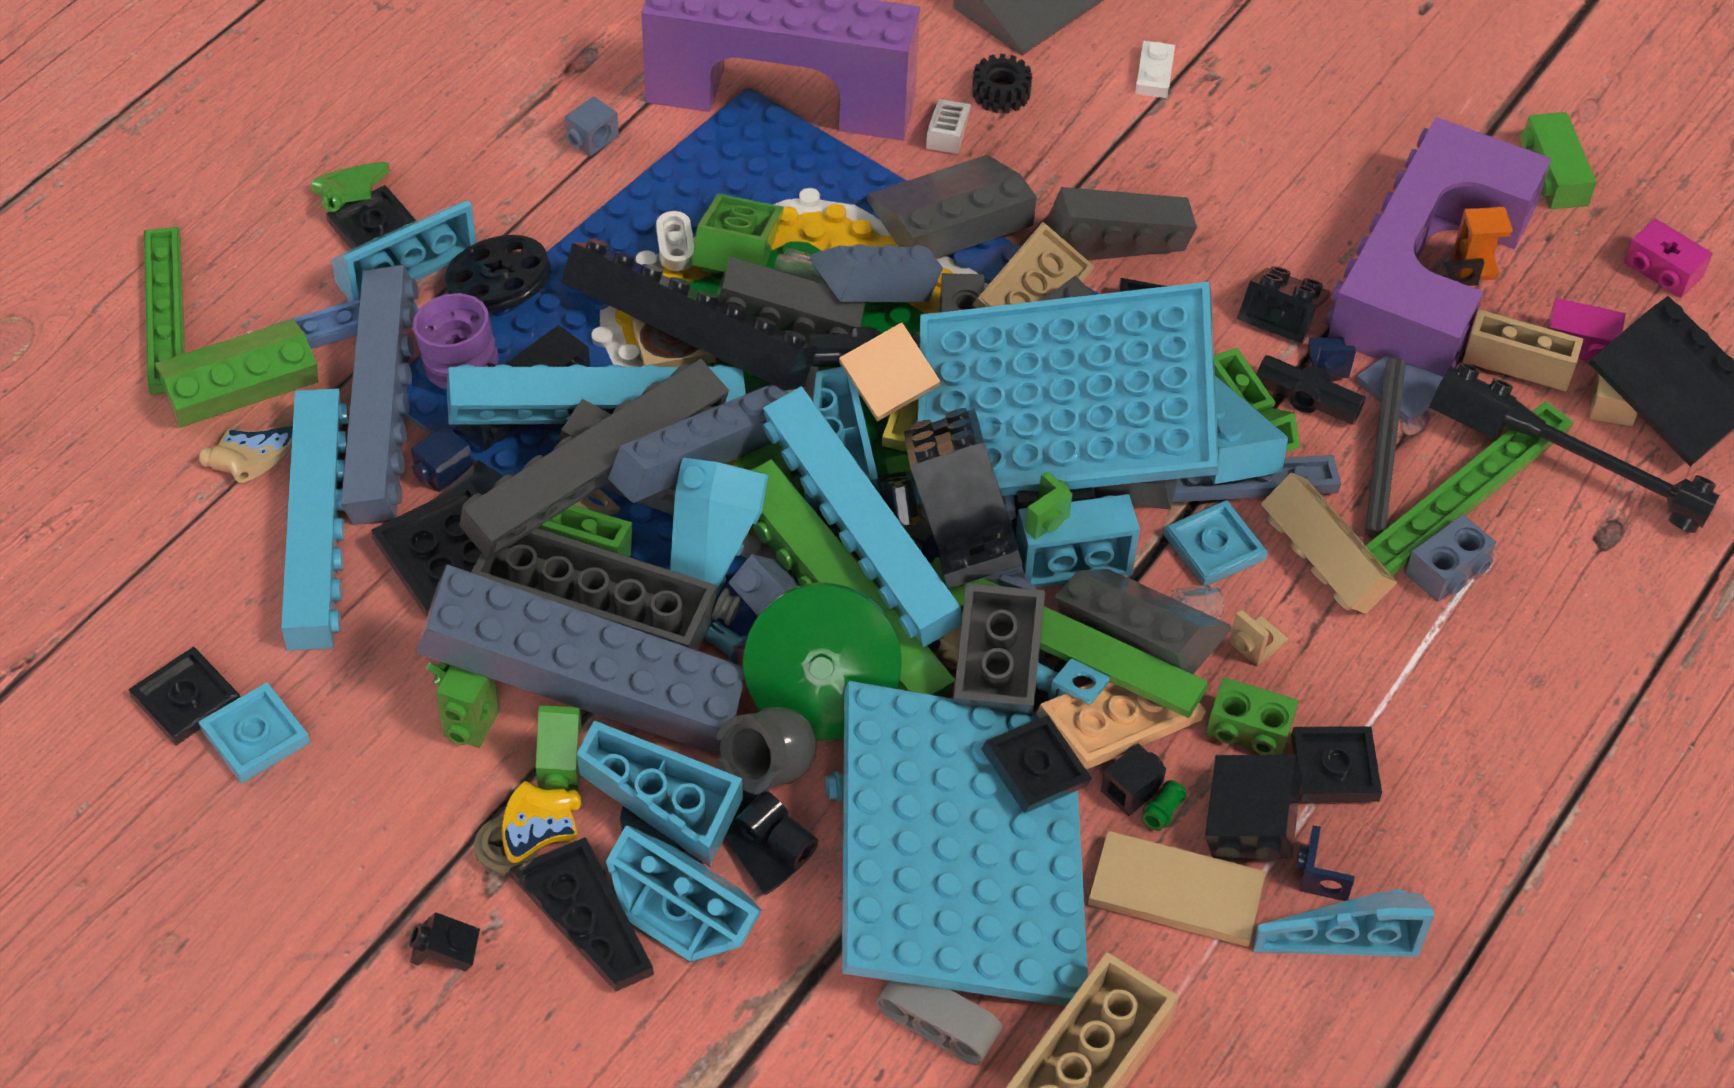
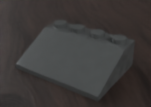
(1023, 22)
(956, 206)

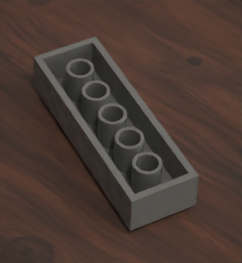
(606, 585)

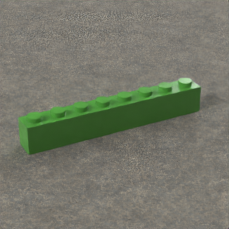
(817, 556)

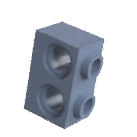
(1451, 558)

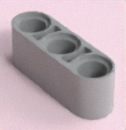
(941, 1018)

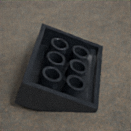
(1673, 379)

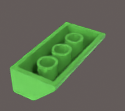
(237, 372)

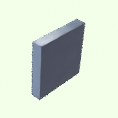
(1417, 391)

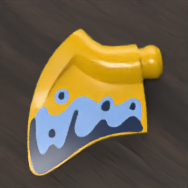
(537, 819)

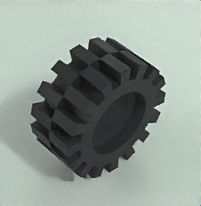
(997, 95)

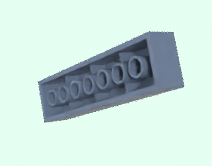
(580, 659)

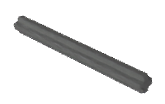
(1385, 447)

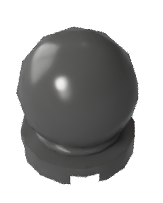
(767, 748)

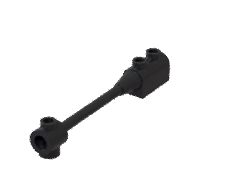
(1492, 408)

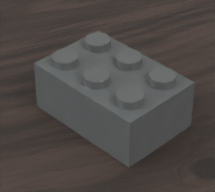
(999, 648)

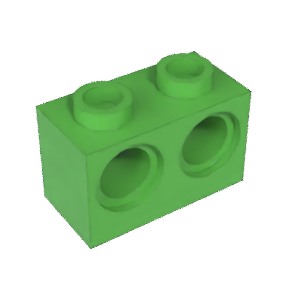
(1253, 711)

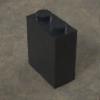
(1253, 807)

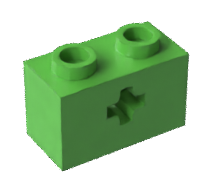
(467, 706)

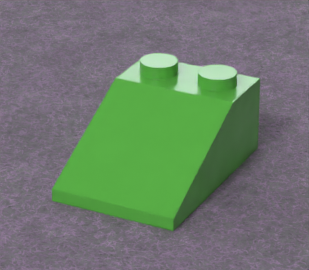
(735, 230)

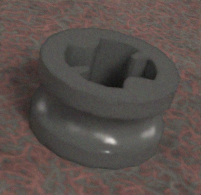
(727, 607)

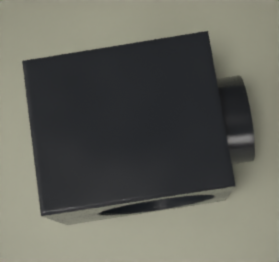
(1133, 779)

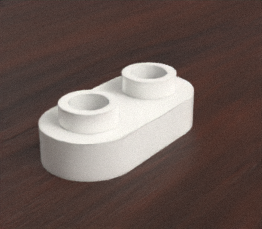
(675, 240)

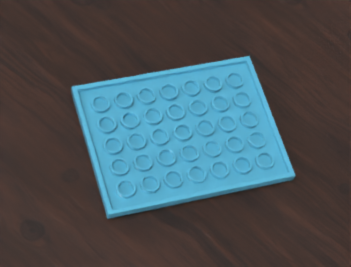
(1082, 385)
(944, 863)

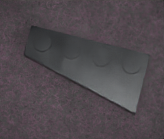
(585, 909)

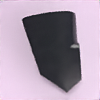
(769, 840)

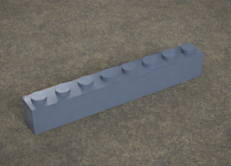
(379, 396)

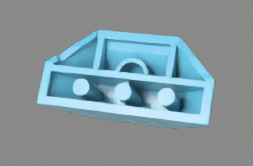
(678, 897)

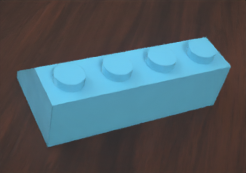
(419, 246)

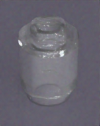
(798, 264)
(1201, 598)

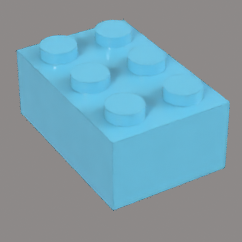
(1094, 537)

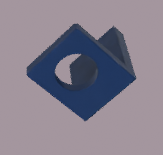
(1332, 356)
(1313, 876)

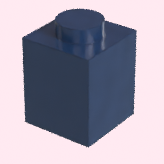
(441, 458)

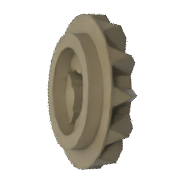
(488, 849)

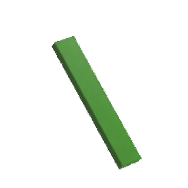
(163, 300)

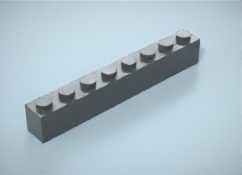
(584, 462)

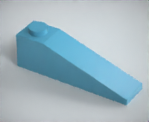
(712, 517)
(1368, 926)

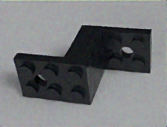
(961, 497)

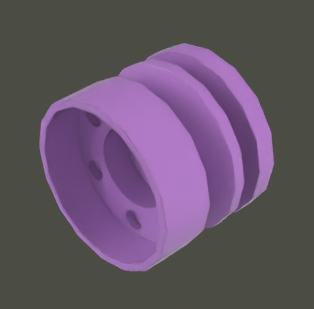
(453, 333)

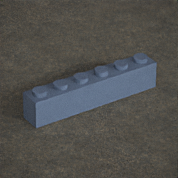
(714, 435)

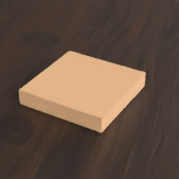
(889, 371)

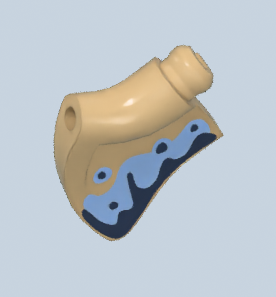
(248, 452)

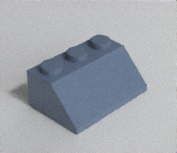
(879, 272)

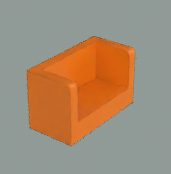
(1479, 237)

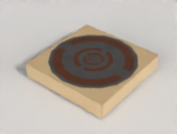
(663, 349)

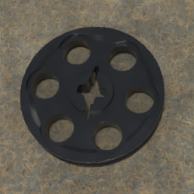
(500, 271)

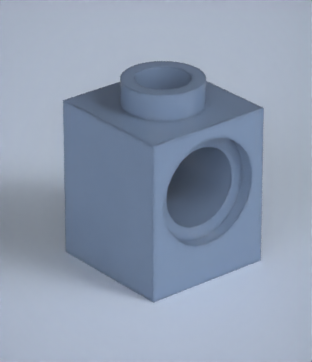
(591, 126)

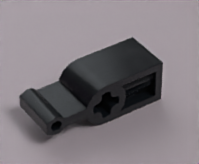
(899, 494)

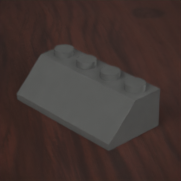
(1141, 617)

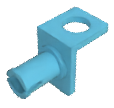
(1060, 683)

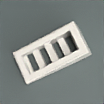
(947, 126)

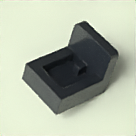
(444, 941)

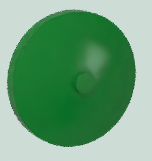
(812, 646)

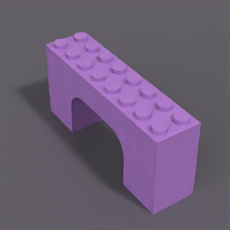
(857, 43)
(1388, 296)

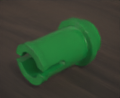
(1160, 811)

